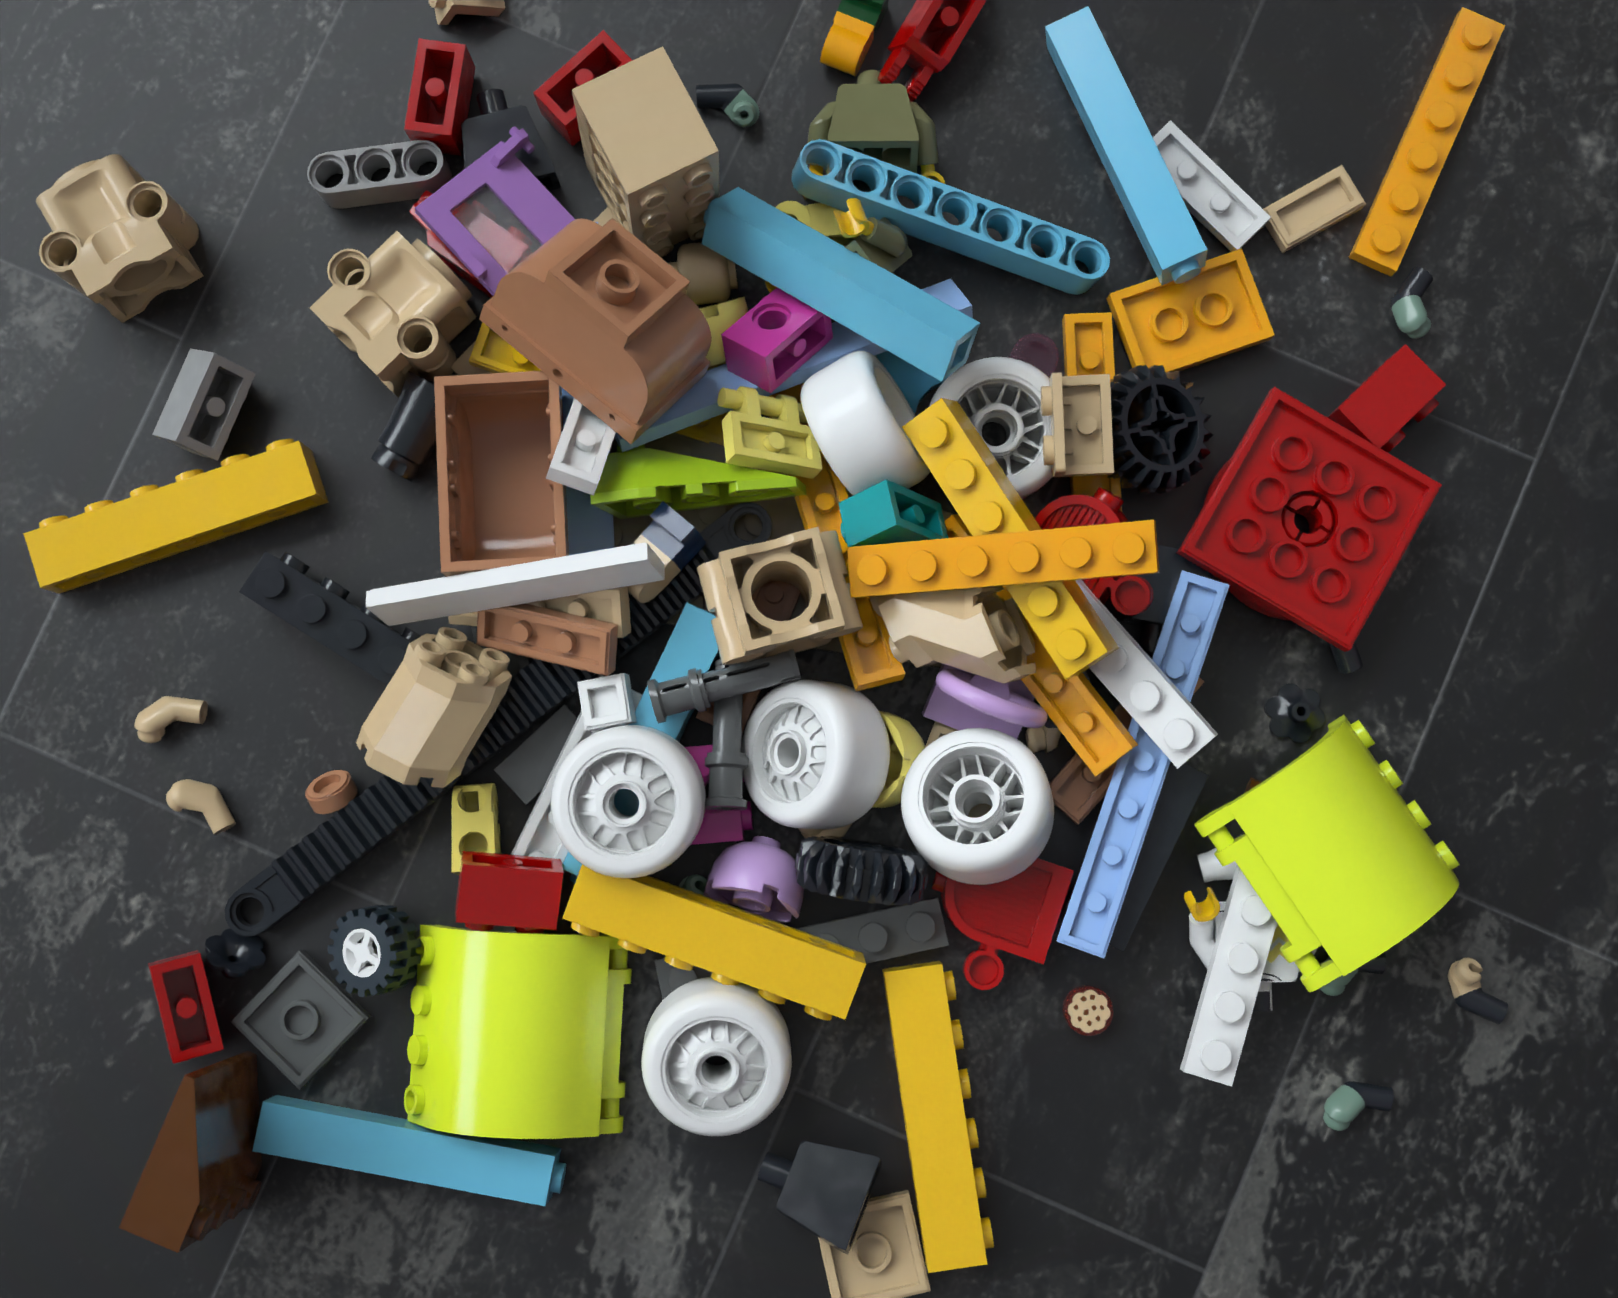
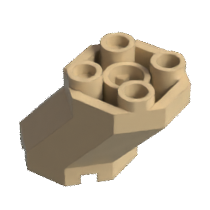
(961, 630)
(434, 708)

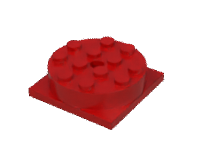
(1357, 508)

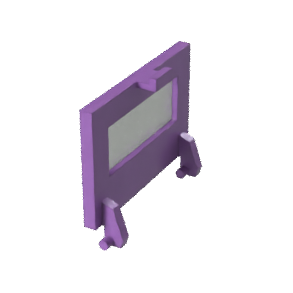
(494, 212)

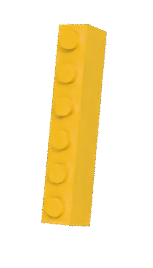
(992, 506)
(175, 516)
(719, 939)
(935, 1116)

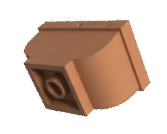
(604, 323)
(493, 467)

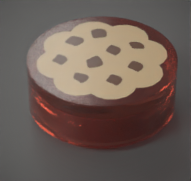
(1087, 1010)

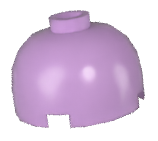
(757, 879)

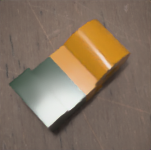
(852, 34)

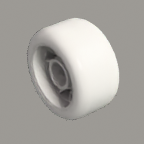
(1010, 395)
(859, 423)
(815, 754)
(971, 770)
(668, 795)
(711, 1021)

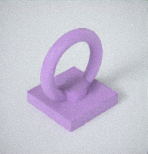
(973, 701)

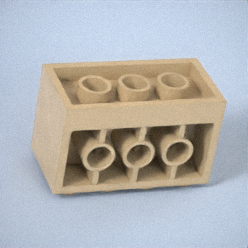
(648, 150)

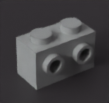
(204, 403)

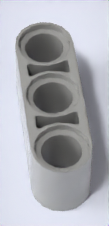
(361, 163)

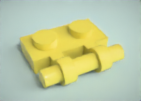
(764, 442)

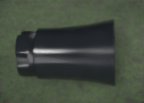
(410, 429)

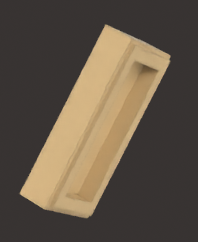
(1313, 208)

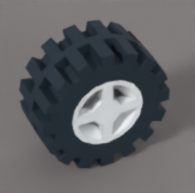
(374, 950)

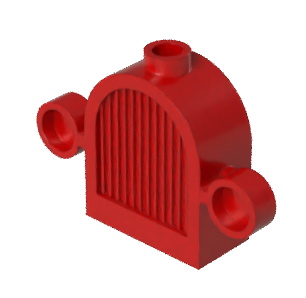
(1129, 593)
(1006, 916)

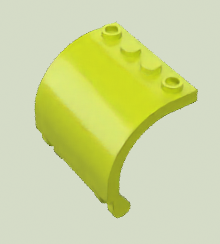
(1336, 854)
(517, 1034)

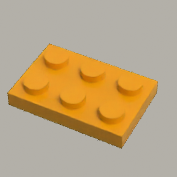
(1192, 319)

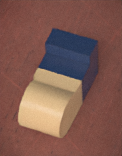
(673, 542)

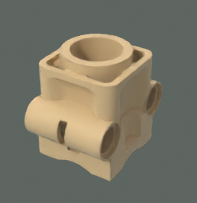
(117, 236)
(396, 309)
(804, 559)

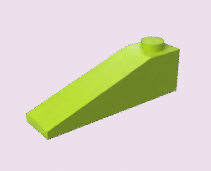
(643, 477)

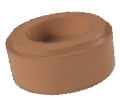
(331, 791)

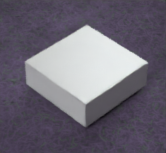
(606, 702)

